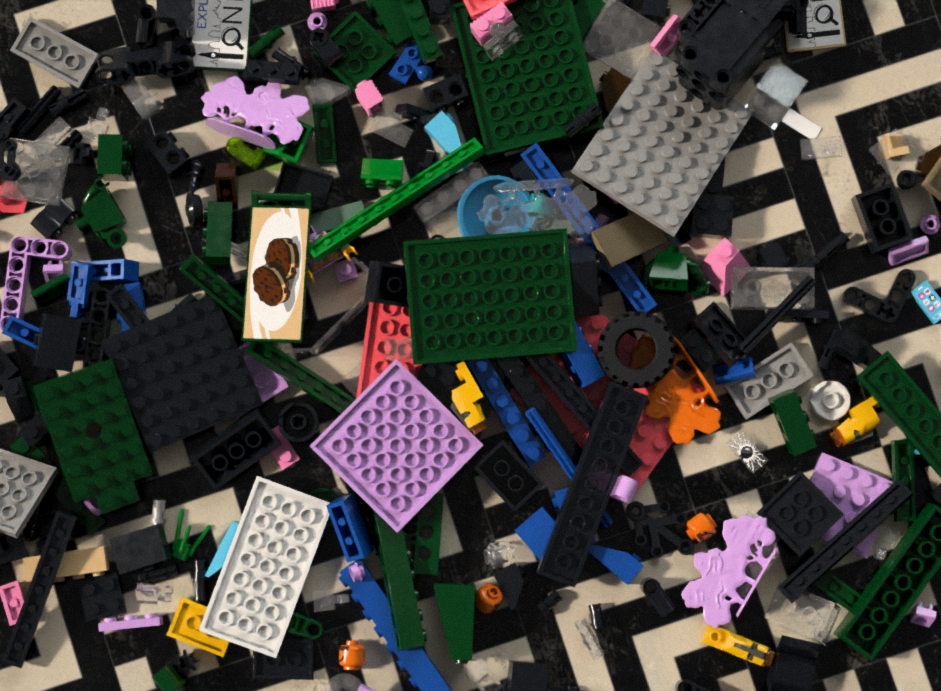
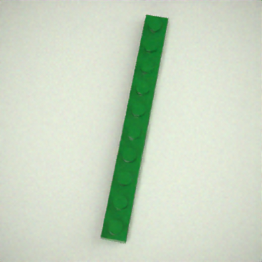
(396, 199)

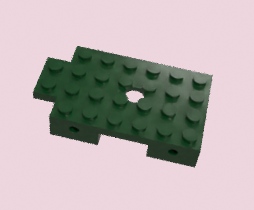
(100, 465)

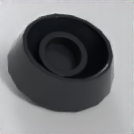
(194, 209)

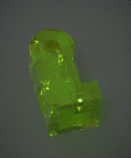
(245, 154)

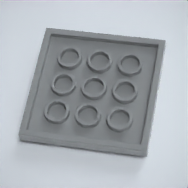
(21, 489)

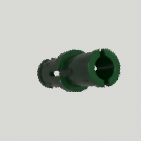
(266, 41)

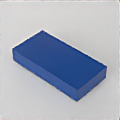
(740, 370)

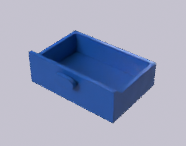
(536, 531)

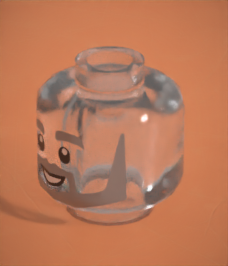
(499, 554)

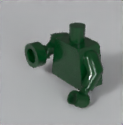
(101, 213)
(671, 272)

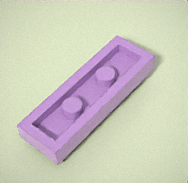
(130, 622)

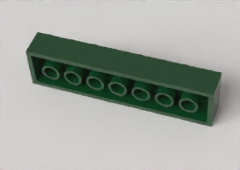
(894, 586)

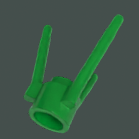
(182, 549)

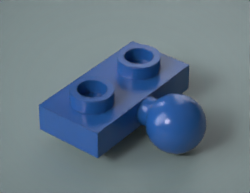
(408, 64)

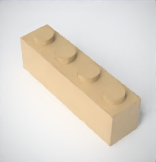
(74, 564)

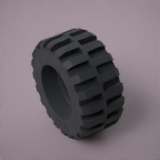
(659, 333)

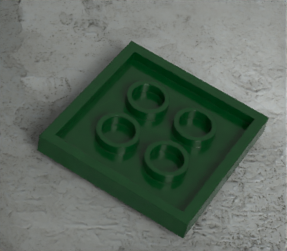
(363, 51)

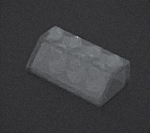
(439, 208)
(767, 287)

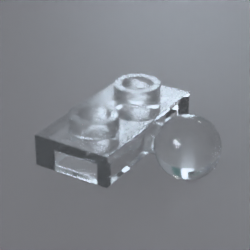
(502, 38)
(392, 128)

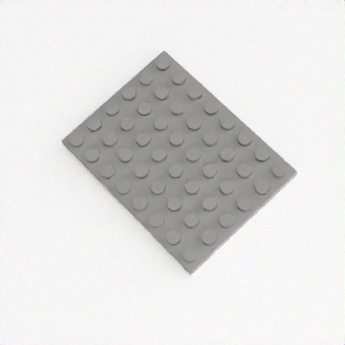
(660, 145)

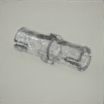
(589, 638)

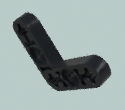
(888, 303)

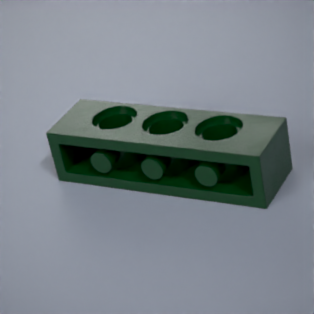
(430, 565)

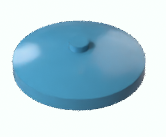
(472, 202)

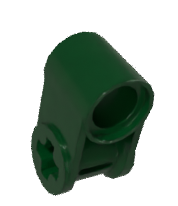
(303, 626)

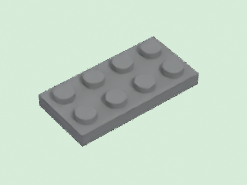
(54, 52)
(773, 375)

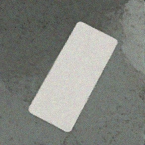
(801, 124)

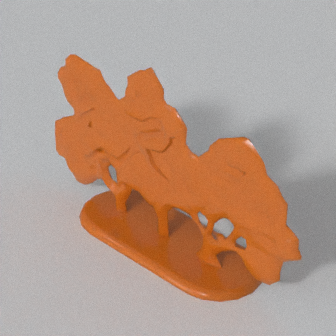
(675, 396)

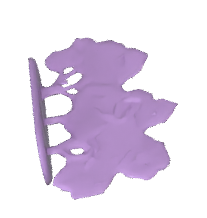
(258, 109)
(726, 569)

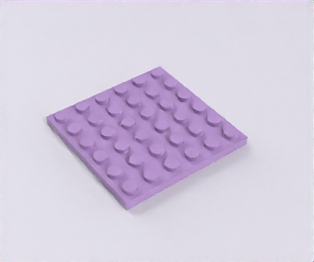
(396, 445)

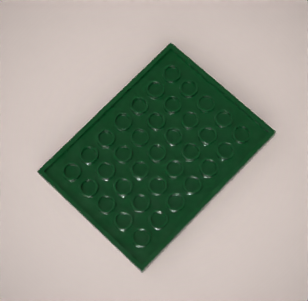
(534, 83)
(490, 296)

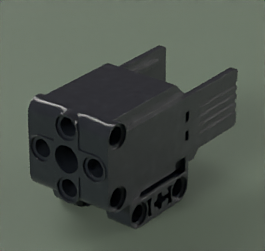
(724, 45)

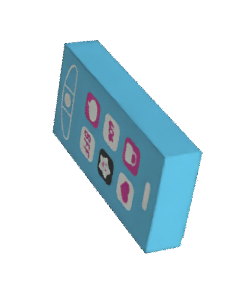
(928, 301)

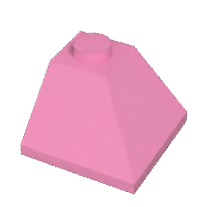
(720, 263)

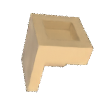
(894, 146)

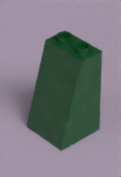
(457, 617)

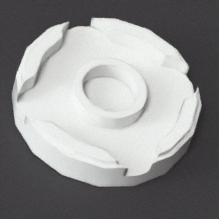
(830, 400)

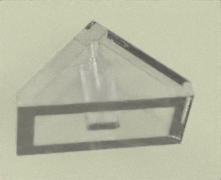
(482, 675)

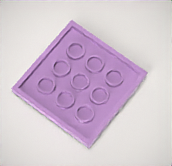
(850, 491)

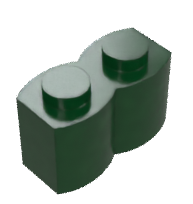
(169, 679)

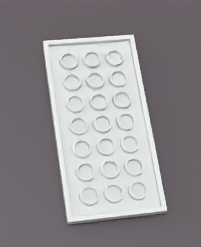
(265, 567)

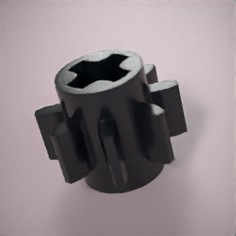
(180, 662)

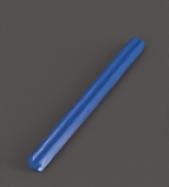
(558, 452)

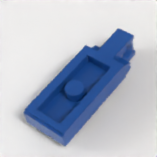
(79, 287)

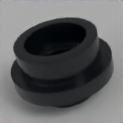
(910, 175)

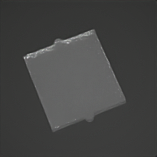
(890, 165)

